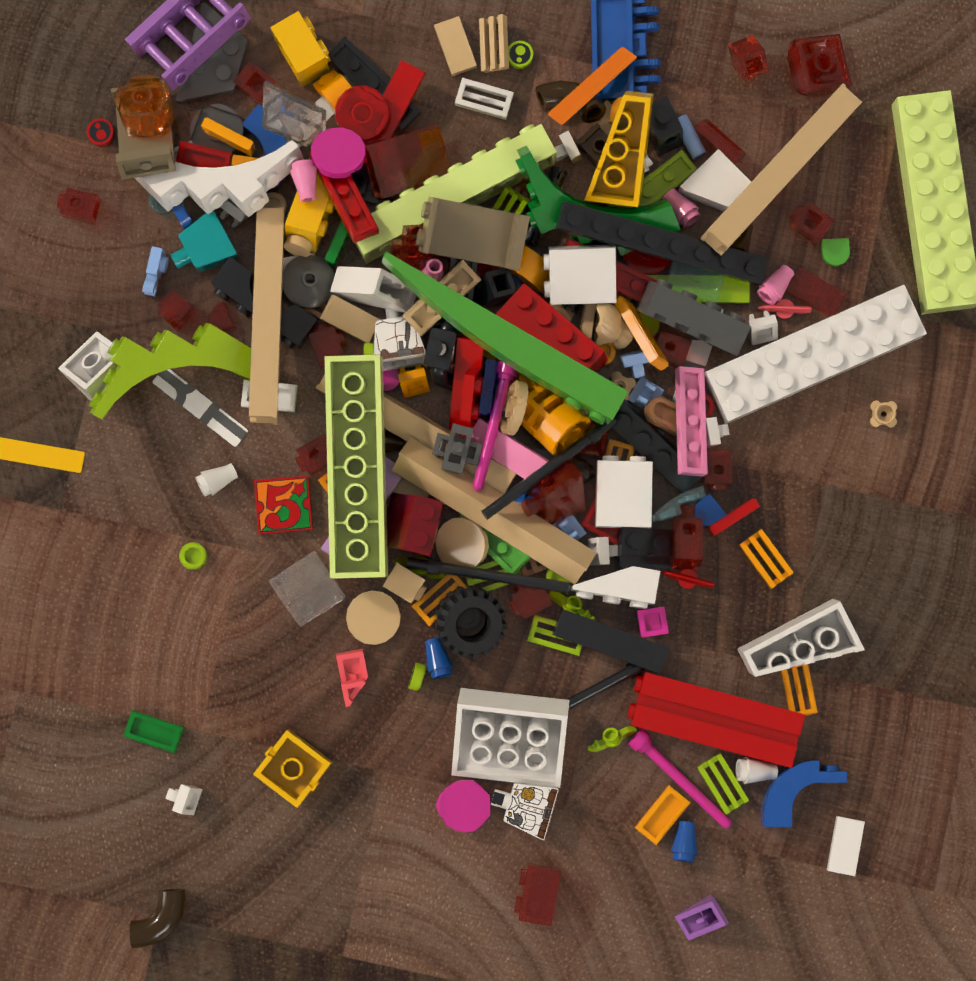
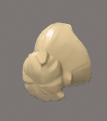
(611, 327)

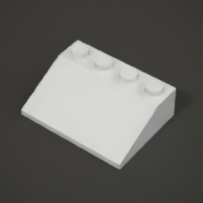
(510, 737)

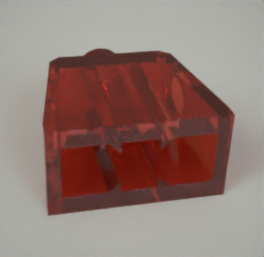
(557, 494)
(687, 549)

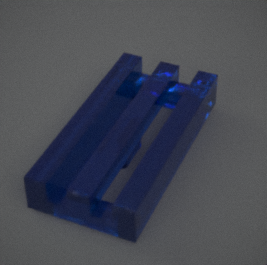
(488, 388)

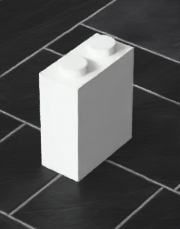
(580, 274)
(623, 493)

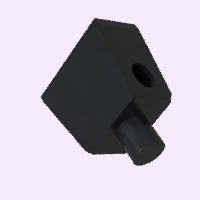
(663, 126)

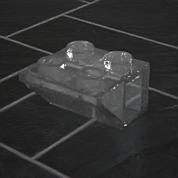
(291, 115)
(307, 588)

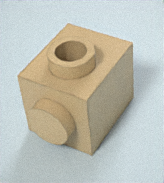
(405, 584)

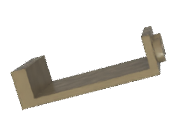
(143, 155)
(472, 233)

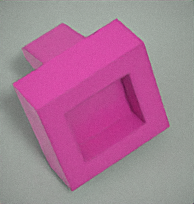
(652, 622)

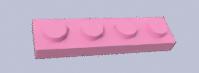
(691, 421)

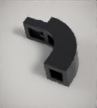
(493, 288)

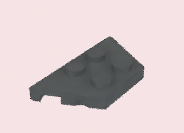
(219, 70)

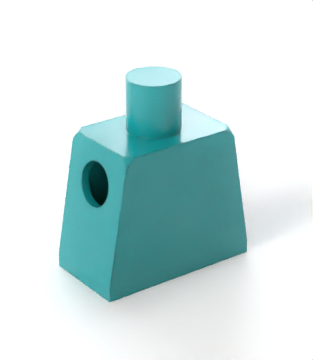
(204, 244)

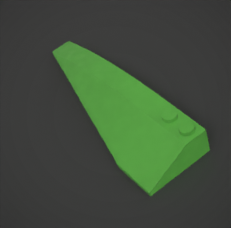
(515, 347)

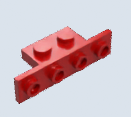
(466, 384)

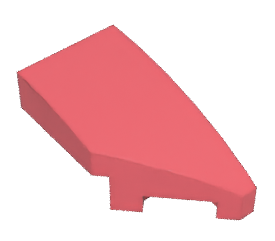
(352, 673)

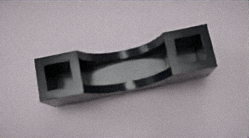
(236, 283)

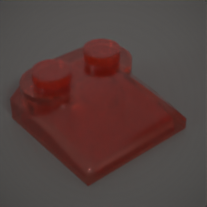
(818, 64)

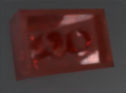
(406, 160)

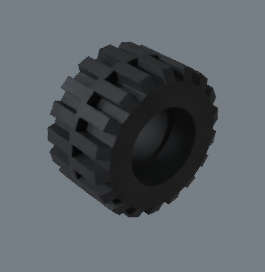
(486, 637)

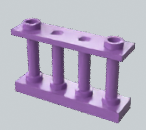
(163, 22)

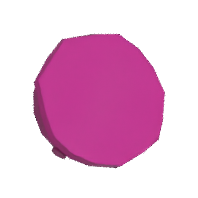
(464, 806)

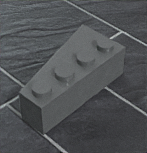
(693, 317)

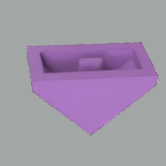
(701, 918)

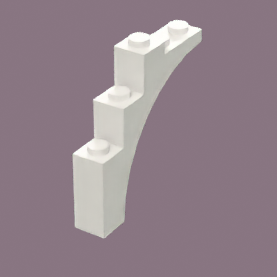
(211, 187)

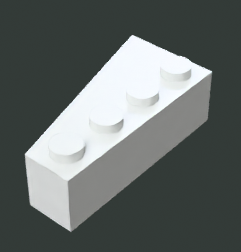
(806, 639)

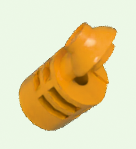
(550, 418)

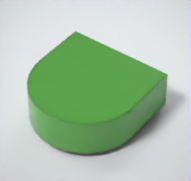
(835, 251)

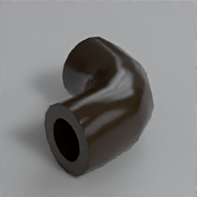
(554, 92)
(161, 922)

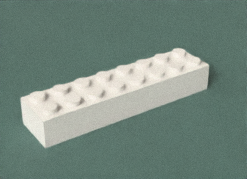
(814, 354)

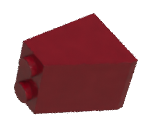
(413, 523)

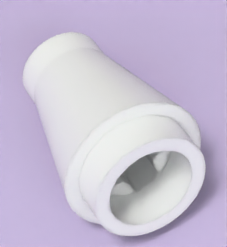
(215, 479)
(754, 770)

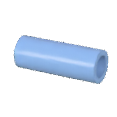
(690, 138)

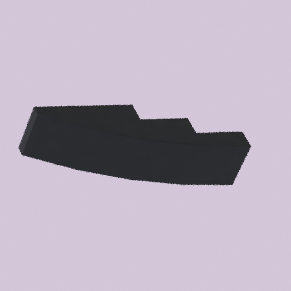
(610, 641)

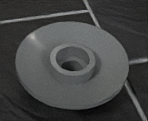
(301, 292)

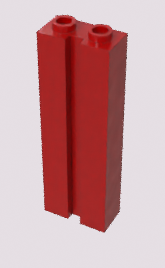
(716, 719)

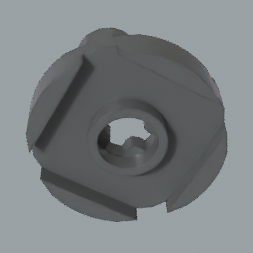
(221, 114)

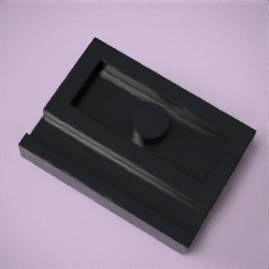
(644, 548)

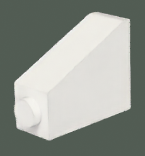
(715, 183)
(372, 288)

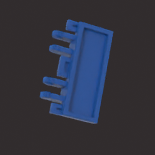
(616, 27)

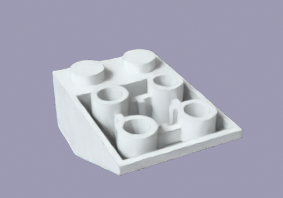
(629, 584)

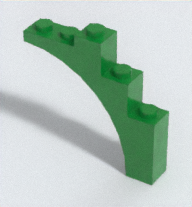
(546, 207)

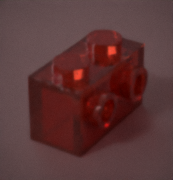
(538, 894)

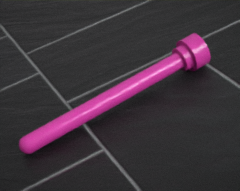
(506, 376)
(642, 742)

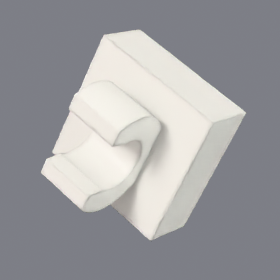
(568, 148)
(763, 329)
(715, 432)
(603, 550)
(185, 799)

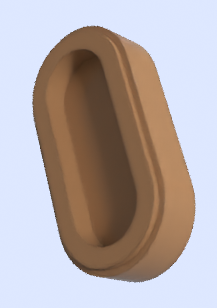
(662, 414)

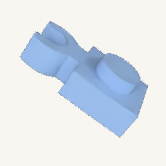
(156, 266)

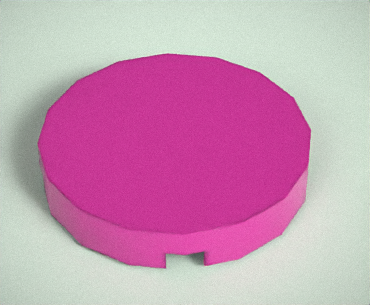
(338, 152)

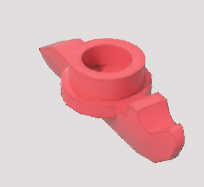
(785, 309)

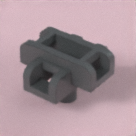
(459, 447)

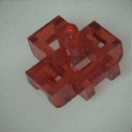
(408, 246)

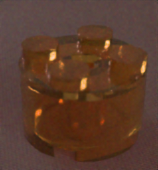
(145, 106)

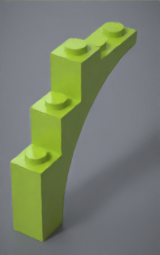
(169, 351)

